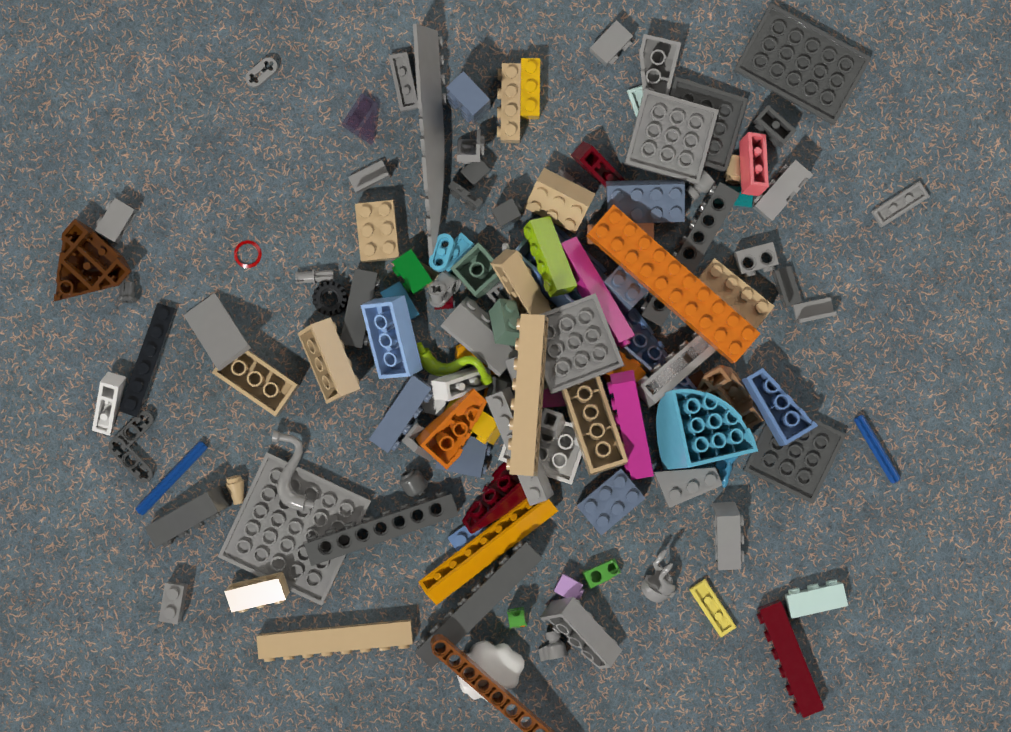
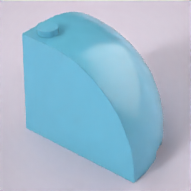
(699, 430)

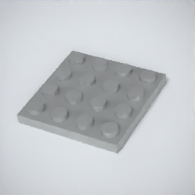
(671, 136)
(578, 344)

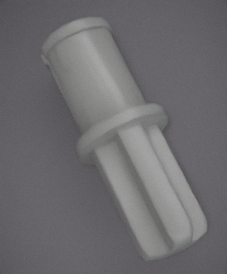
(314, 276)

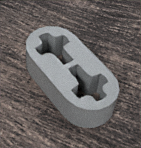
(264, 76)

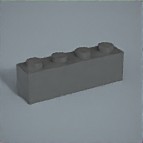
(361, 291)

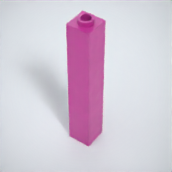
(589, 283)

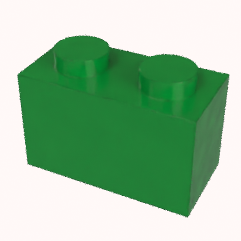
(412, 272)

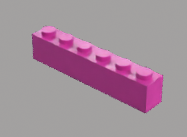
(631, 422)

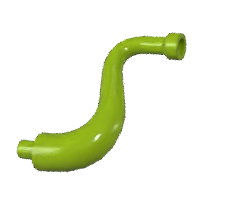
(438, 368)

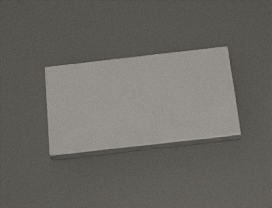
(217, 331)

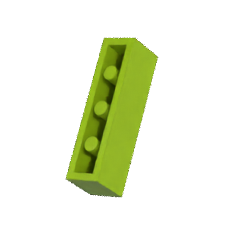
(549, 256)

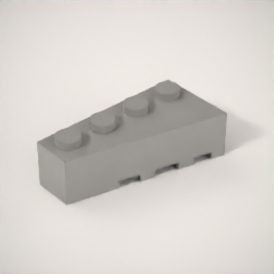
(582, 631)

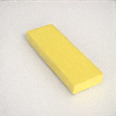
(712, 608)

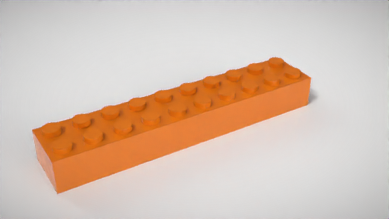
(673, 284)

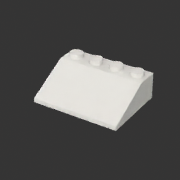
(558, 456)

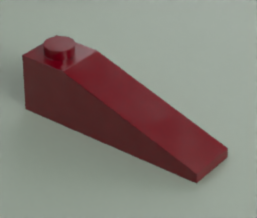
(496, 501)

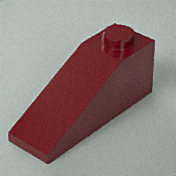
(595, 164)

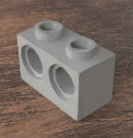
(754, 255)

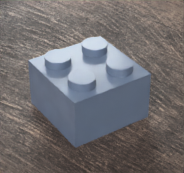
(624, 289)

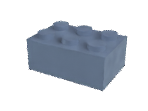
(468, 97)
(610, 501)

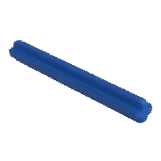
(171, 478)

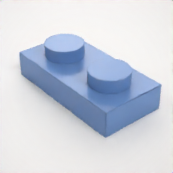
(463, 537)

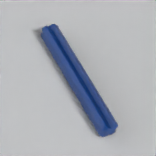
(877, 449)

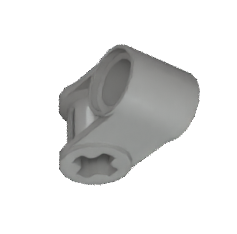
(443, 288)

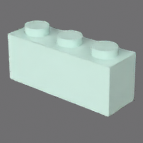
(815, 598)

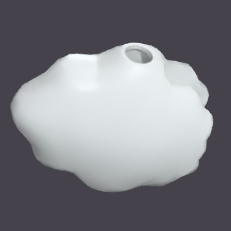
(498, 662)

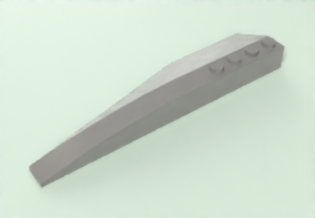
(431, 123)

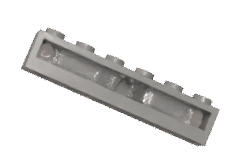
(674, 370)

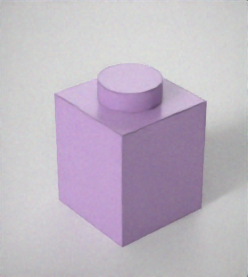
(568, 587)

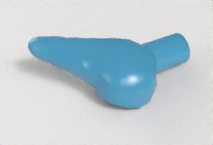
(725, 468)

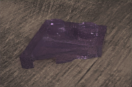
(362, 119)

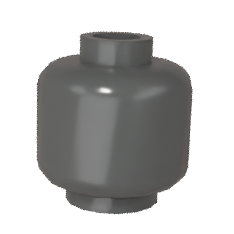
(414, 482)

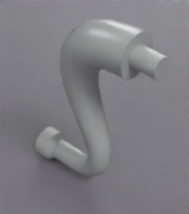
(284, 488)

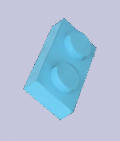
(462, 246)

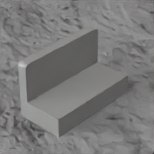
(369, 177)
(813, 310)
(412, 443)

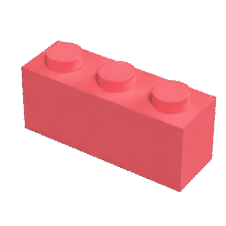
(753, 164)

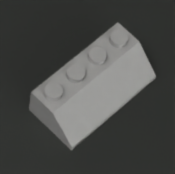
(474, 331)

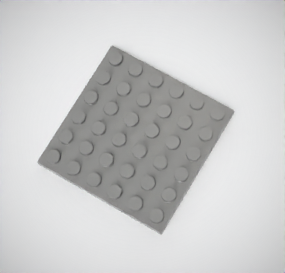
(272, 536)

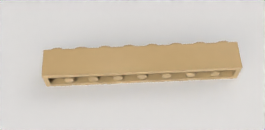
(335, 639)

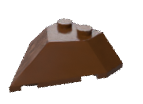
(87, 263)

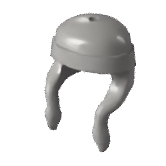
(659, 586)

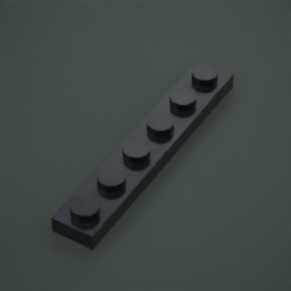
(147, 360)

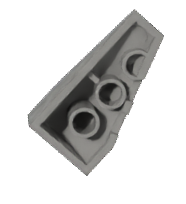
(658, 63)

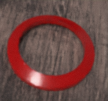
(258, 258)

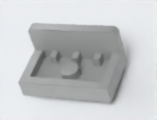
(470, 149)

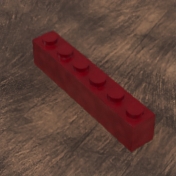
(791, 659)

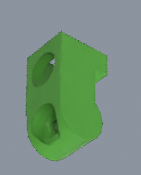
(601, 573)
(517, 617)

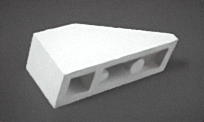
(108, 402)

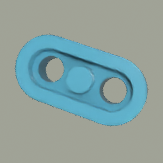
(442, 253)

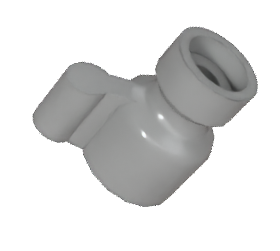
(704, 186)
(555, 648)

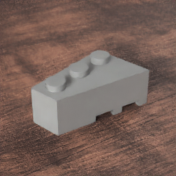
(781, 190)
(686, 483)
(728, 536)

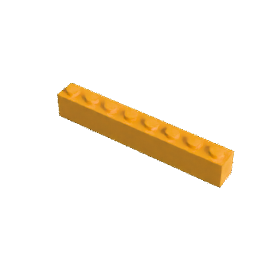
(485, 549)

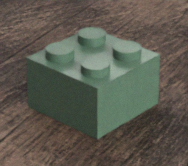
(476, 271)

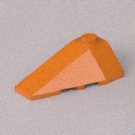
(452, 428)

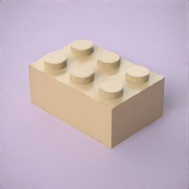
(560, 200)
(377, 231)

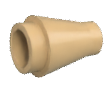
(733, 174)
(235, 487)

